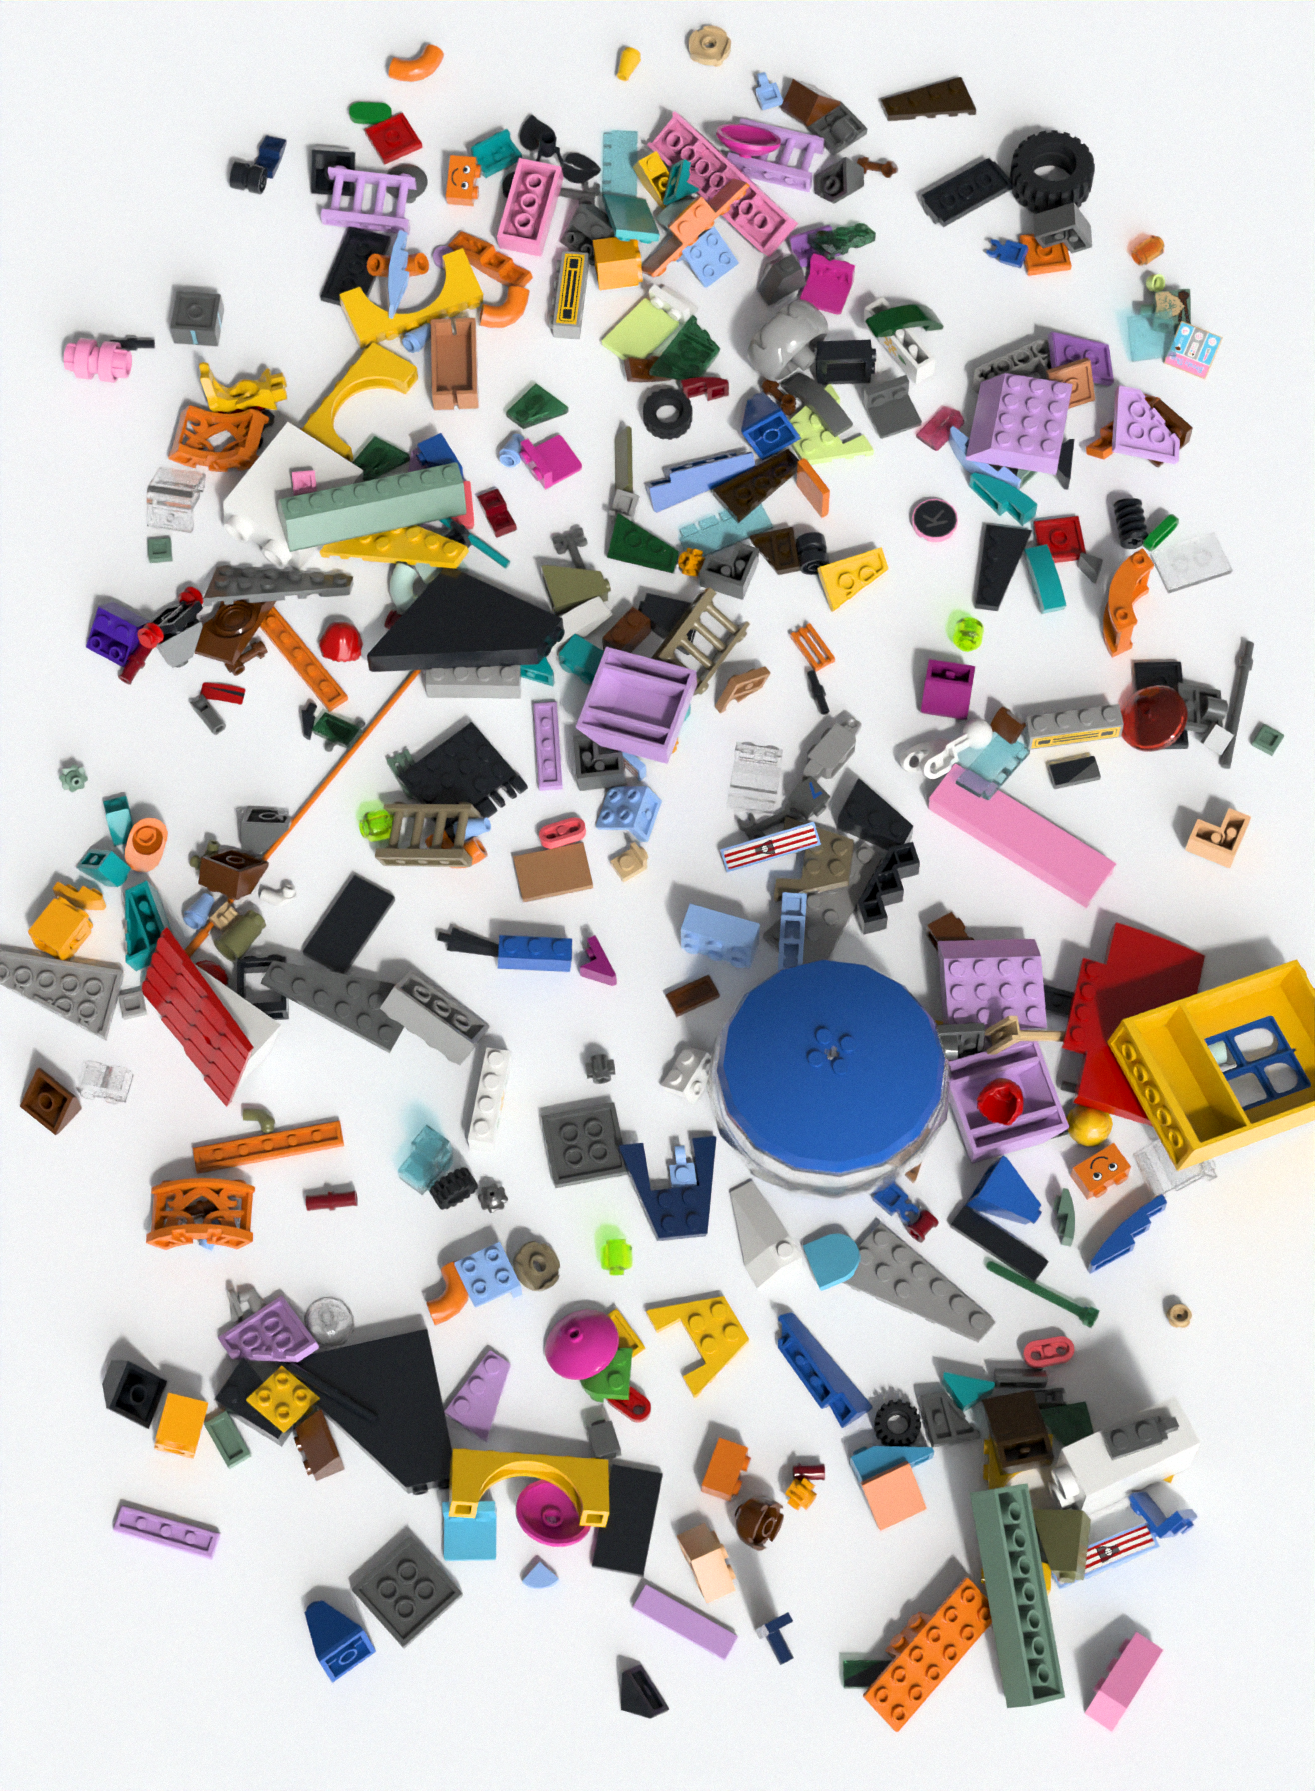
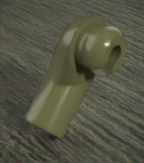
(212, 847)
(262, 1116)

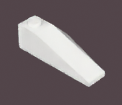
(763, 1239)

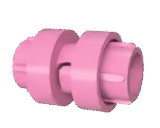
(88, 359)

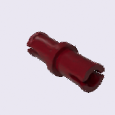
(134, 664)
(331, 1200)

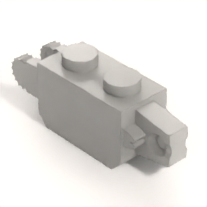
(832, 751)

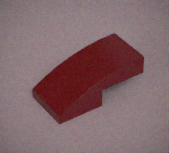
(710, 386)
(496, 513)

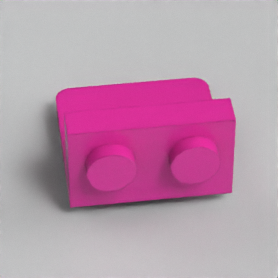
(828, 284)
(550, 460)

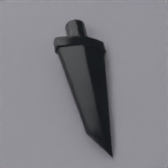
(468, 943)

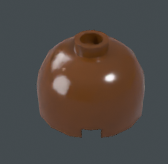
(757, 1521)

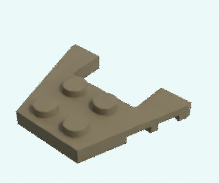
(823, 866)

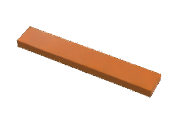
(303, 660)
(268, 1147)

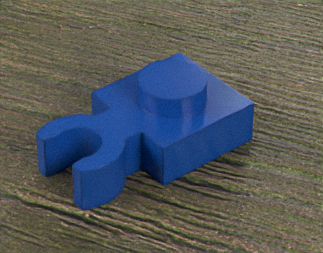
(1010, 253)
(893, 1201)

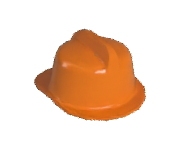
(145, 844)

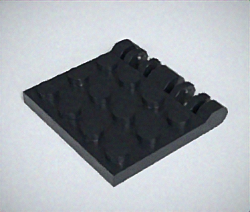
(462, 771)

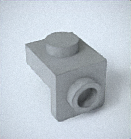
(624, 504)

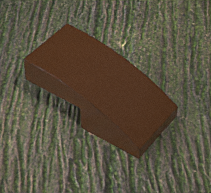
(638, 370)

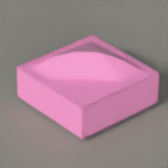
(304, 482)

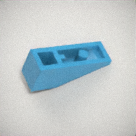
(877, 1459)

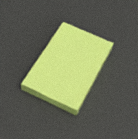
(640, 332)

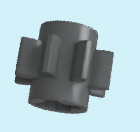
(600, 1068)

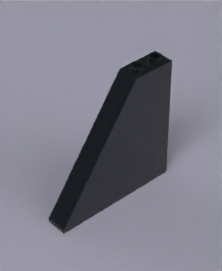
(467, 626)
(400, 1385)

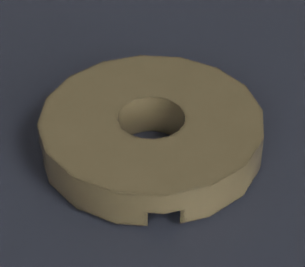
(526, 1271)

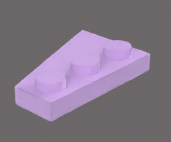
(479, 1397)

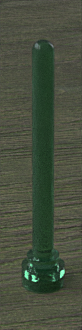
(1085, 1314)

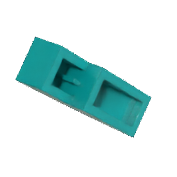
(1003, 497)
(1045, 579)

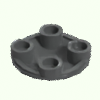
(414, 171)

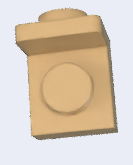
(630, 862)

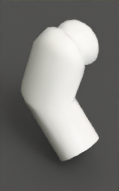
(280, 898)

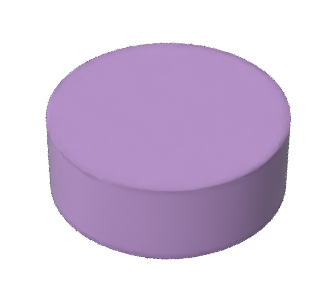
(438, 253)

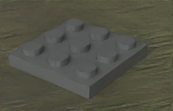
(584, 1145)
(407, 1592)

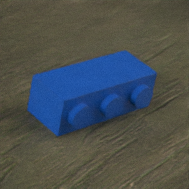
(534, 953)

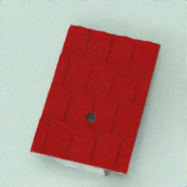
(213, 1023)

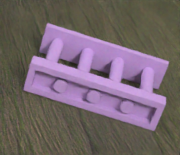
(779, 173)
(355, 218)

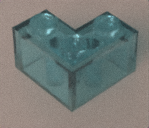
(429, 1158)

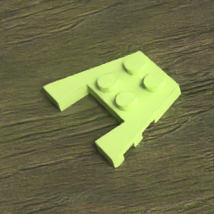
(820, 445)

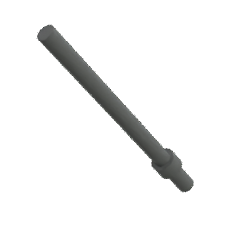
(1245, 665)

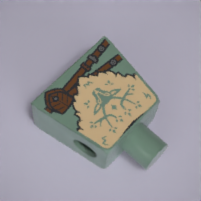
(1173, 300)

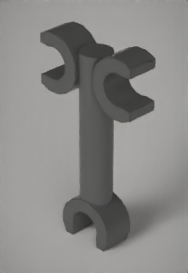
(585, 197)
(570, 543)
(754, 830)

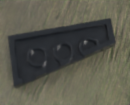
(999, 562)

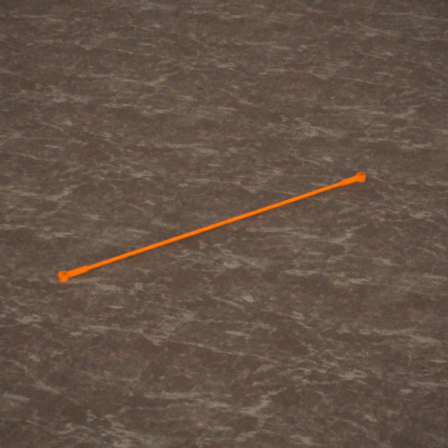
(203, 933)

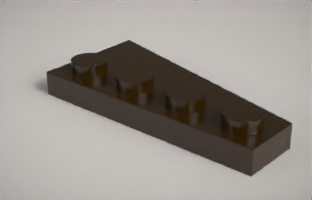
(937, 99)
(754, 486)

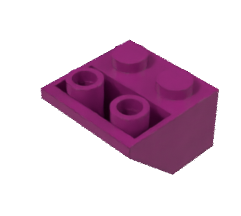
(947, 689)

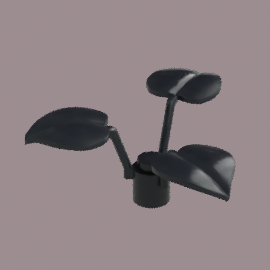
(540, 136)

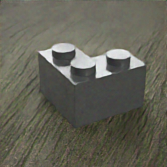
(1063, 225)
(733, 575)
(597, 769)

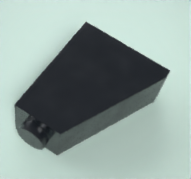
(664, 615)

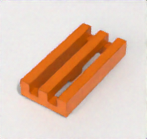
(802, 632)

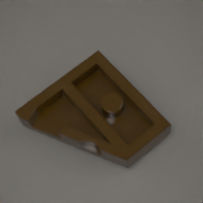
(778, 549)

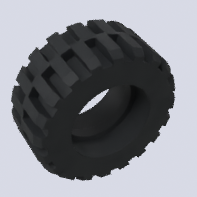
(1051, 150)

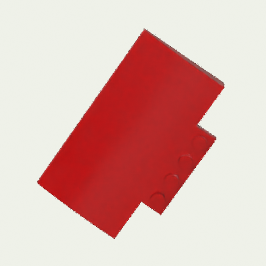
(1135, 977)

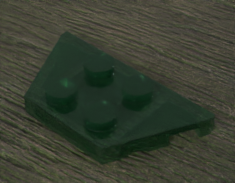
(687, 354)

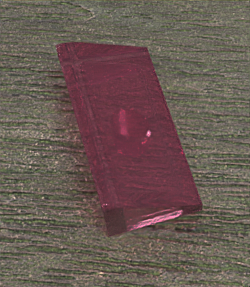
(937, 430)

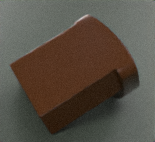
(1007, 725)

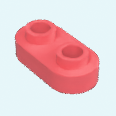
(562, 833)
(1047, 1350)

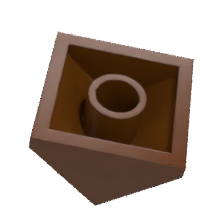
(807, 102)
(50, 1102)

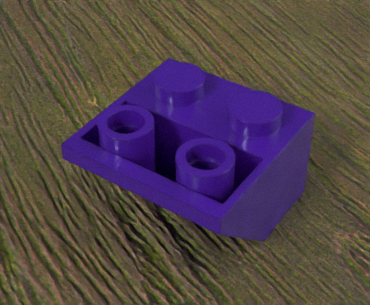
(115, 632)

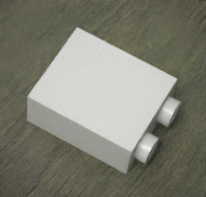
(253, 503)
(1091, 1480)

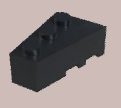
(873, 819)
(233, 1400)

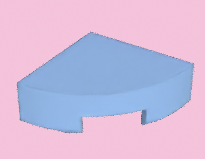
(540, 1578)

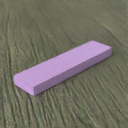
(548, 746)
(166, 1532)
(685, 1622)

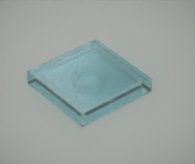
(1151, 336)

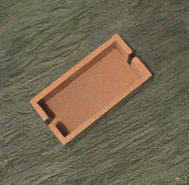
(454, 364)

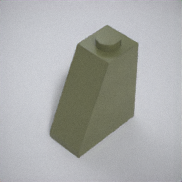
(573, 587)
(1064, 1541)

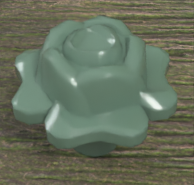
(73, 778)

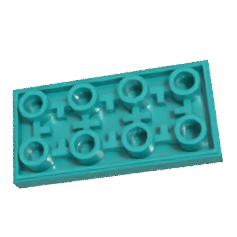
(631, 218)

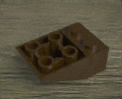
(1017, 1432)

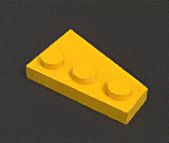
(849, 576)

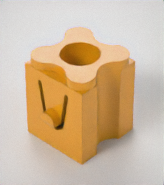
(617, 263)
(60, 929)
(180, 1425)

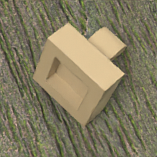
(224, 917)

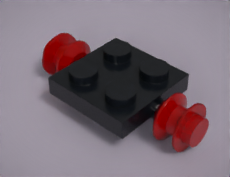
(172, 618)

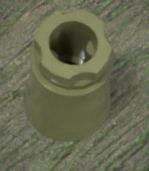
(240, 936)

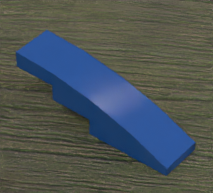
(1122, 1239)

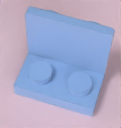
(709, 257)
(631, 810)
(488, 1275)

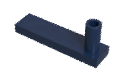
(775, 1638)

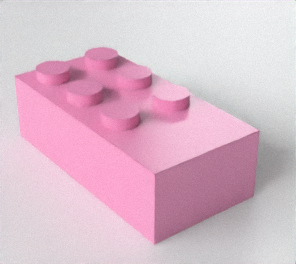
(530, 207)

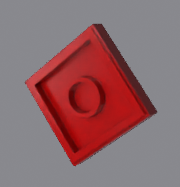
(393, 138)
(1061, 536)

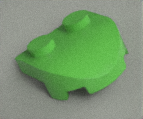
(613, 1380)

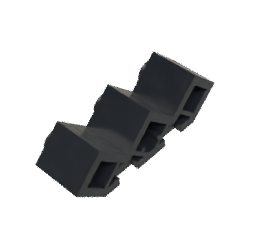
(886, 887)

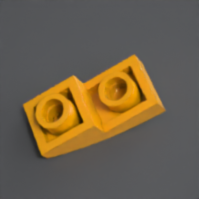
(83, 898)

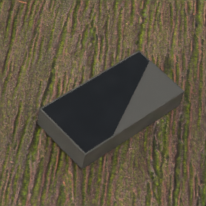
(1074, 772)

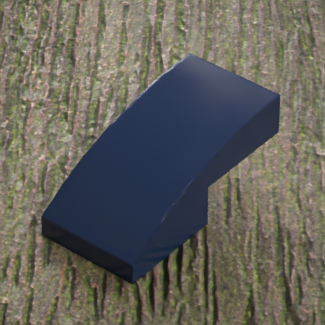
(271, 154)

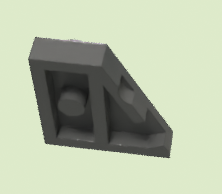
(945, 1421)

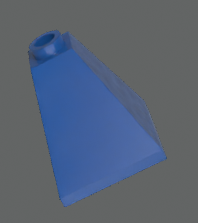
(767, 426)
(1005, 1194)
(336, 1639)

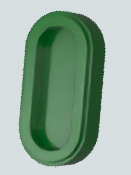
(369, 112)
(1161, 532)

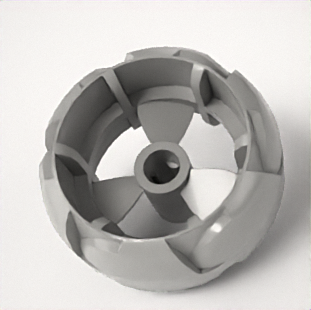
(788, 340)

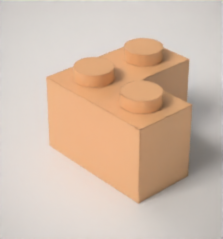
(1216, 842)
(707, 1562)

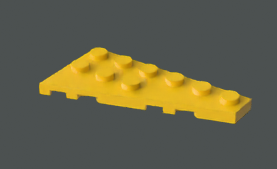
(405, 544)

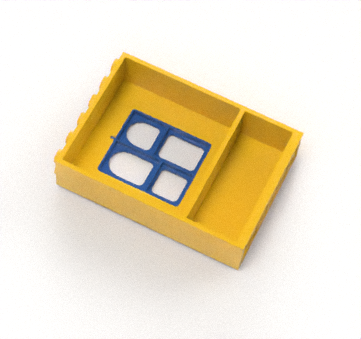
(1182, 1083)

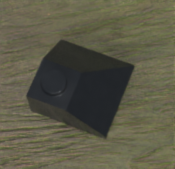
(330, 157)
(132, 1391)

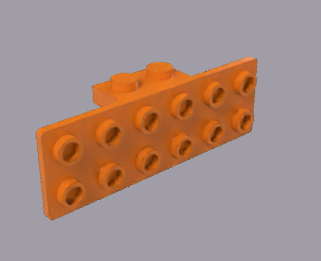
(690, 223)
(927, 1653)

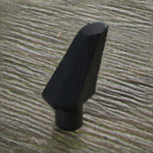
(307, 720)

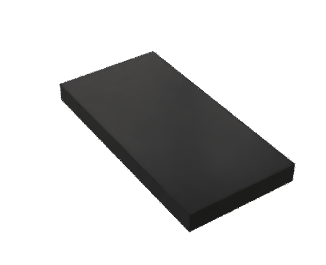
(351, 264)
(1163, 674)
(349, 925)
(630, 1522)

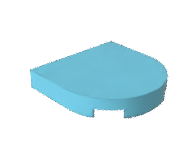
(832, 1259)

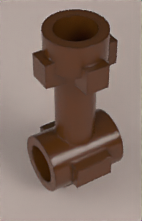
(887, 169)
(787, 401)
(258, 650)

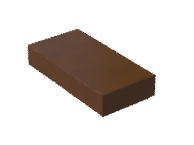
(692, 995)

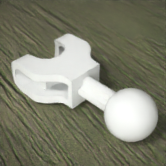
(942, 753)

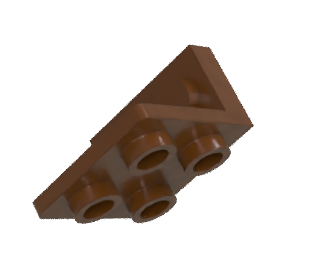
(1175, 424)

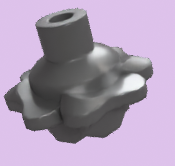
(492, 1198)

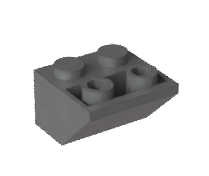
(587, 225)

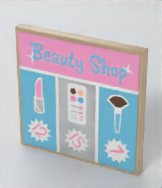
(1194, 350)

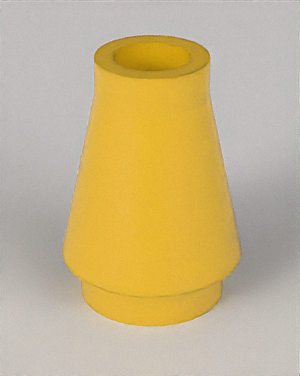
(628, 62)

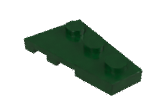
(641, 548)

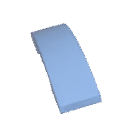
(959, 446)

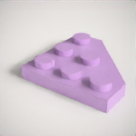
(1140, 429)
(270, 1335)

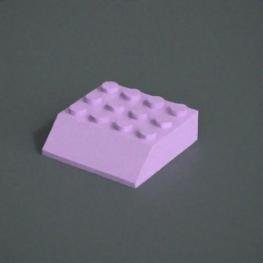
(1020, 423)
(637, 704)
(992, 981)
(1041, 1113)

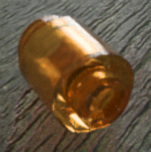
(1148, 250)

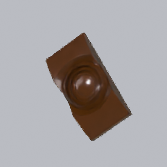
(231, 630)

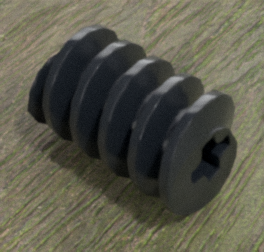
(1130, 522)

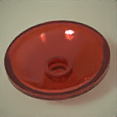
(1158, 727)

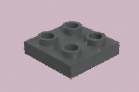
(839, 129)
(1203, 706)
(962, 1039)

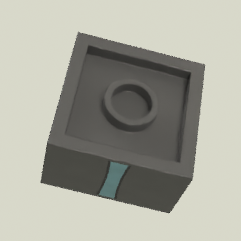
(197, 318)

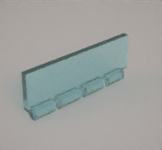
(618, 160)
(719, 535)
(993, 767)

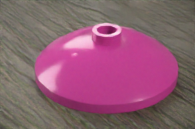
(748, 139)
(586, 1353)
(546, 1503)

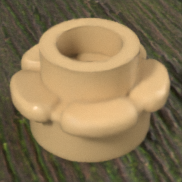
(1180, 1309)

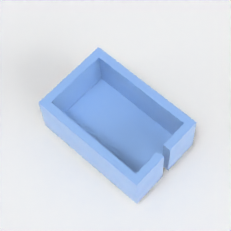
(720, 936)

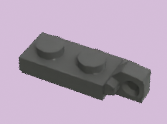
(1138, 1436)

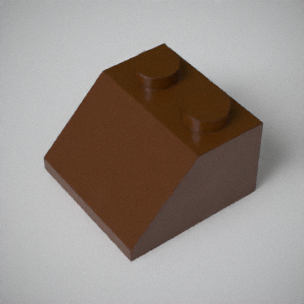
(231, 872)
(318, 1446)

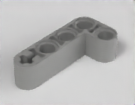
(1011, 363)

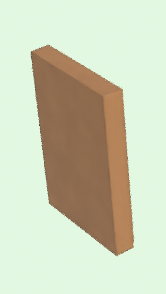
(553, 872)

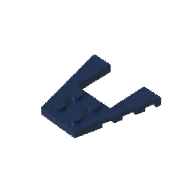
(674, 1211)

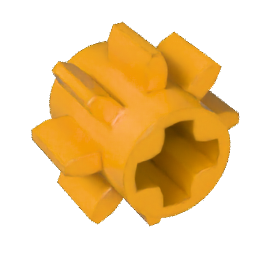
(691, 562)
(801, 1494)

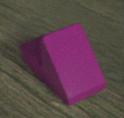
(599, 967)

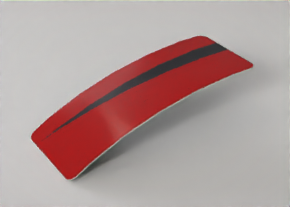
(223, 692)

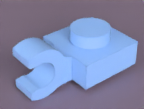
(767, 93)
(682, 1173)

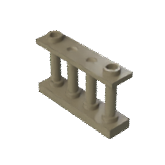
(691, 620)
(435, 855)

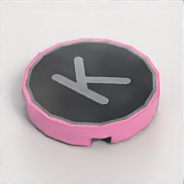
(934, 520)

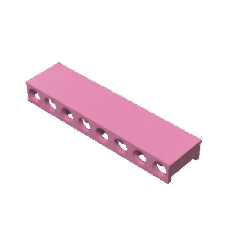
(710, 170)
(1024, 838)

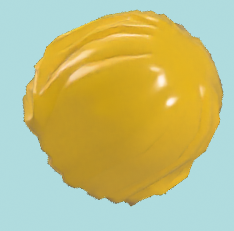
(1088, 1126)

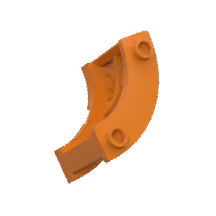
(240, 454)
(1125, 590)
(226, 1234)

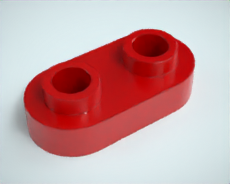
(627, 1406)

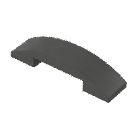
(819, 401)

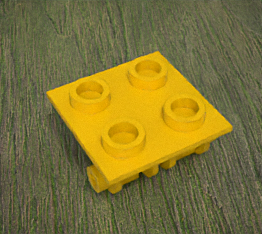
(283, 1399)

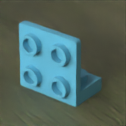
(471, 1537)

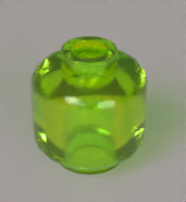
(968, 634)
(376, 825)
(616, 1256)

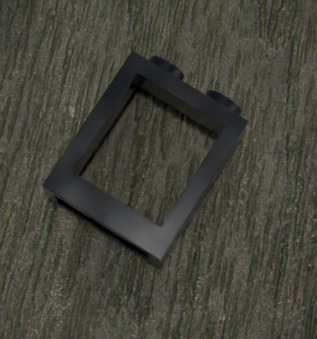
(843, 353)
(252, 964)

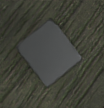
(1090, 566)

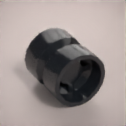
(252, 178)
(812, 552)

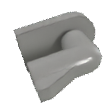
(247, 1295)

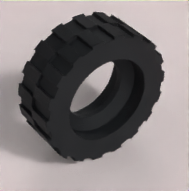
(663, 398)

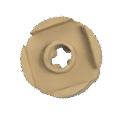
(709, 56)

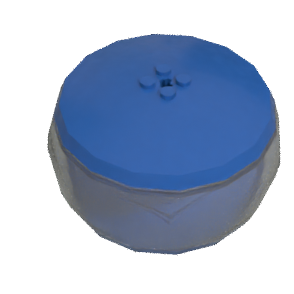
(821, 1122)

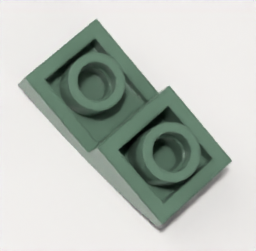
(1066, 1213)

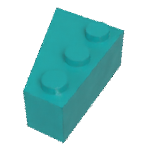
(144, 924)

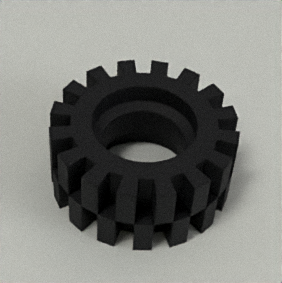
(453, 1188)
(902, 1409)

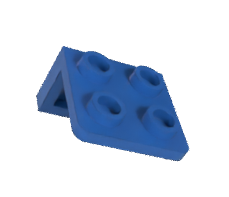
(1158, 1523)

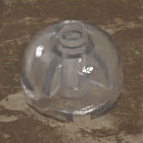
(329, 1321)

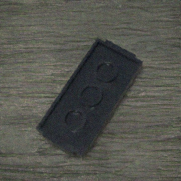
(965, 192)

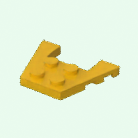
(713, 1332)

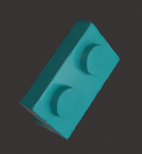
(496, 153)

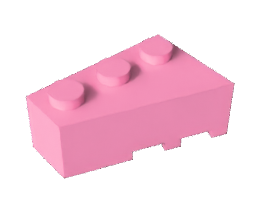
(1124, 1680)

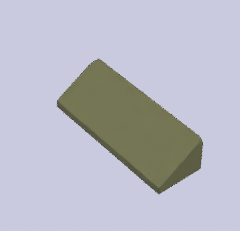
(624, 461)

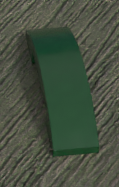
(902, 317)

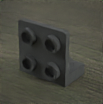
(891, 407)

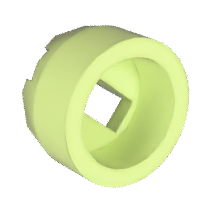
(1155, 283)

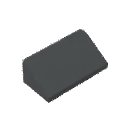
(1020, 1378)

